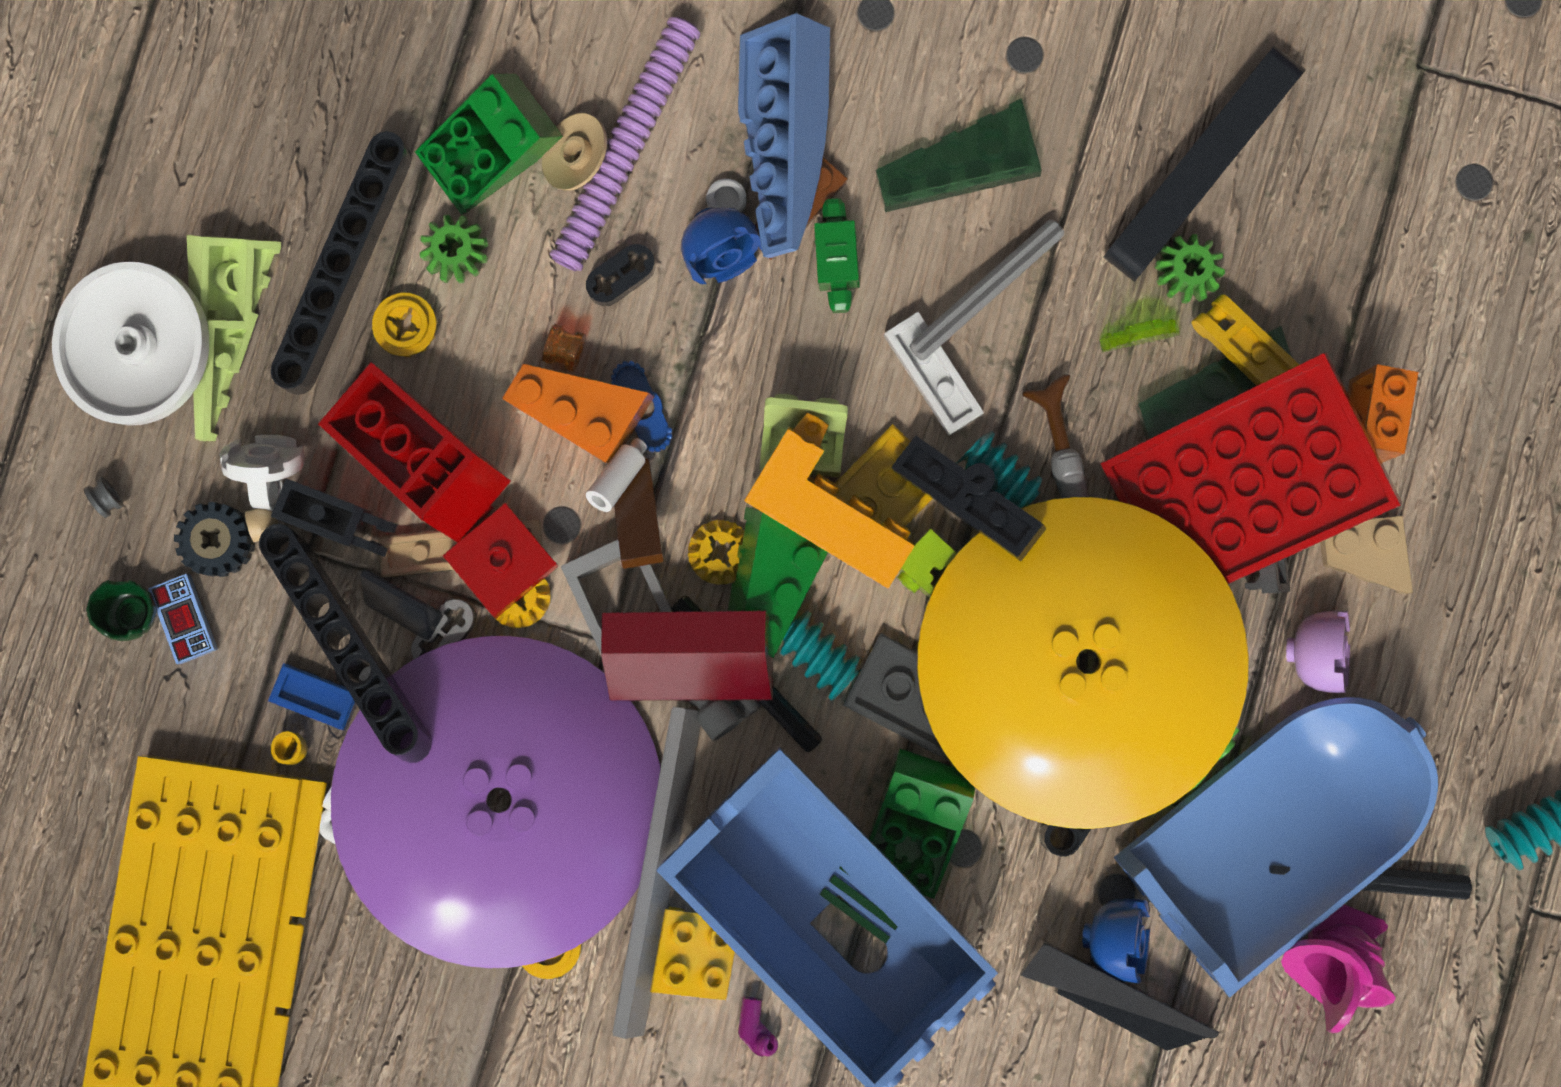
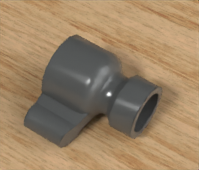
(722, 716)

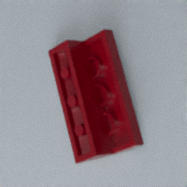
(687, 656)

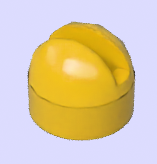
(283, 746)

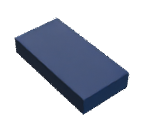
(313, 697)

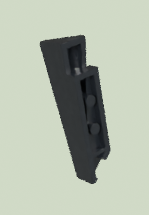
(1113, 999)

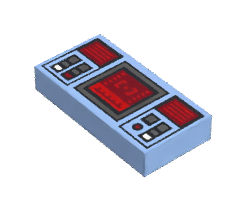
(183, 619)

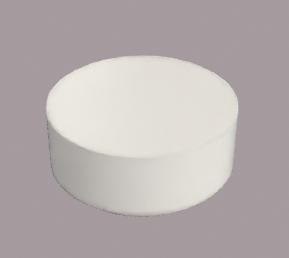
(726, 194)

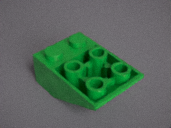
(488, 141)
(921, 818)

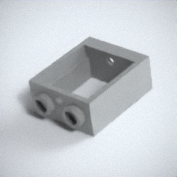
(594, 562)

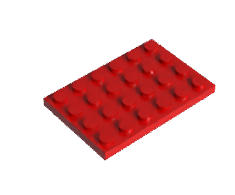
(1261, 471)

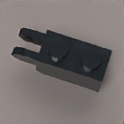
(329, 516)

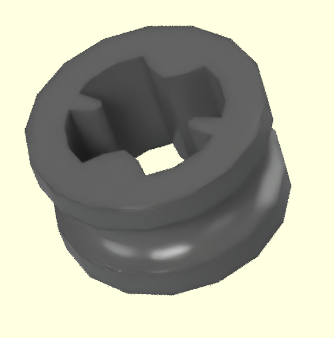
(103, 497)

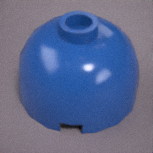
(719, 244)
(1119, 939)

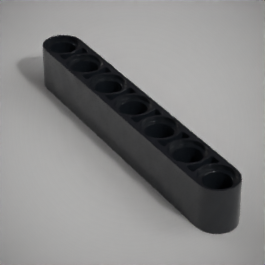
(1204, 163)
(338, 244)
(358, 652)

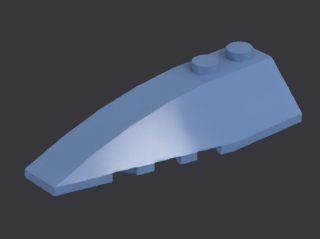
(786, 119)

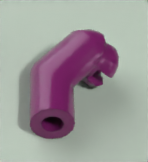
(753, 1031)

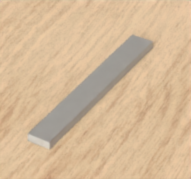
(653, 888)

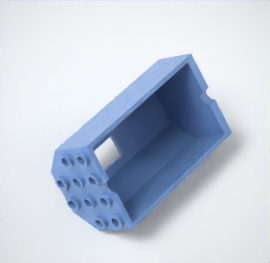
(758, 884)

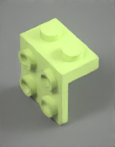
(788, 410)

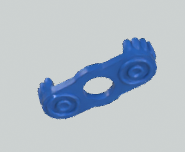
(654, 430)

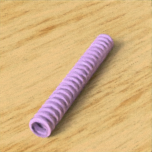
(625, 143)

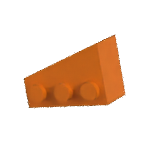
(580, 409)

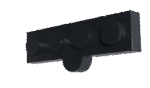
(969, 496)

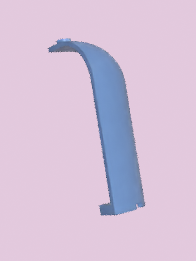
(1322, 793)

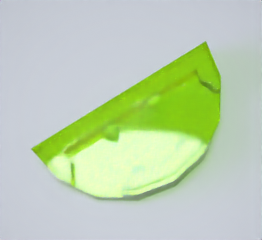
(1140, 334)

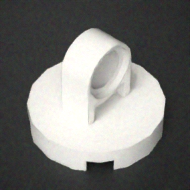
(262, 466)

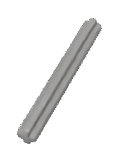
(986, 289)

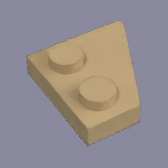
(1372, 553)

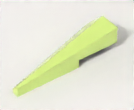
(228, 283)

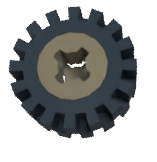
(226, 548)

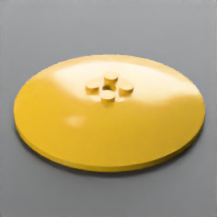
(1007, 682)

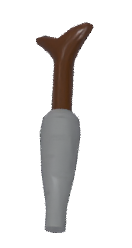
(1066, 461)

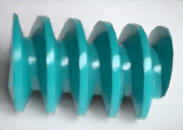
(1011, 482)
(819, 655)
(1527, 832)

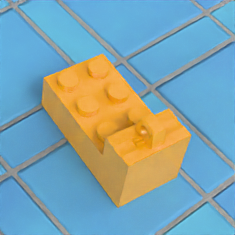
(822, 515)

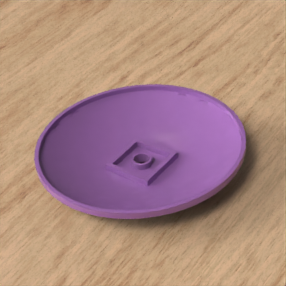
(511, 881)

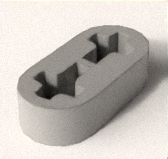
(455, 634)

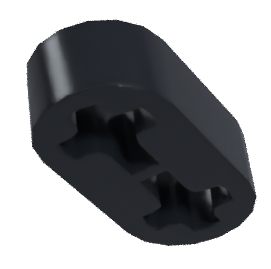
(625, 283)

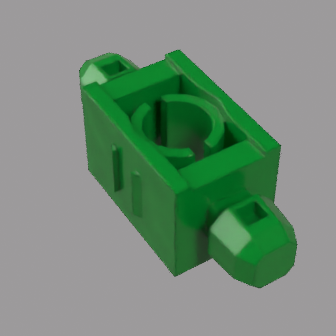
(836, 255)

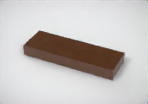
(638, 522)

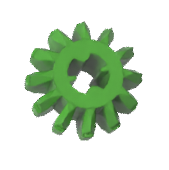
(467, 253)
(1203, 275)

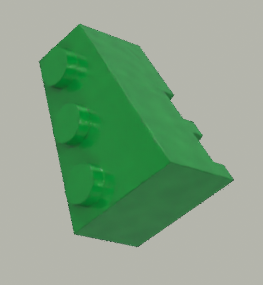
(773, 573)

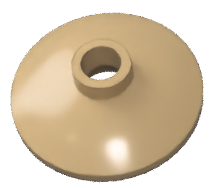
(577, 154)

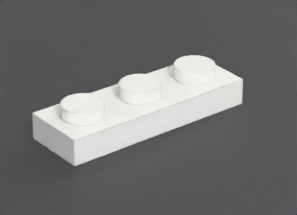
(934, 377)

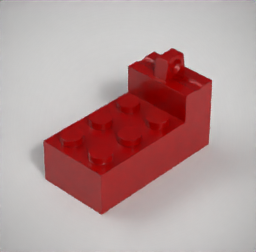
(414, 453)

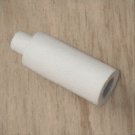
(617, 475)

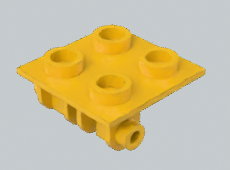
(691, 958)

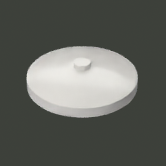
(130, 343)

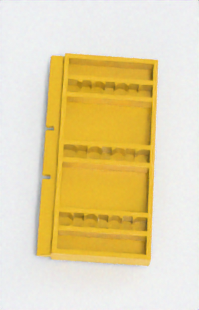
(204, 927)

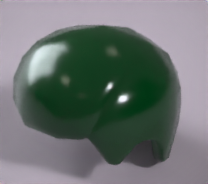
(121, 610)

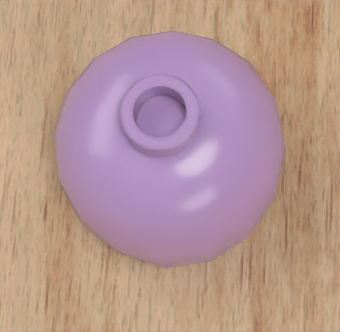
(1322, 651)

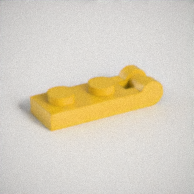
(1243, 342)

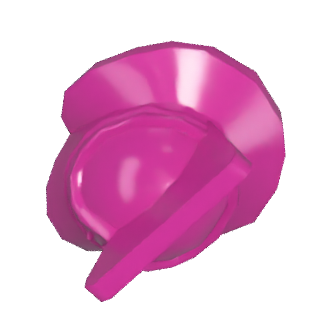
(1342, 965)

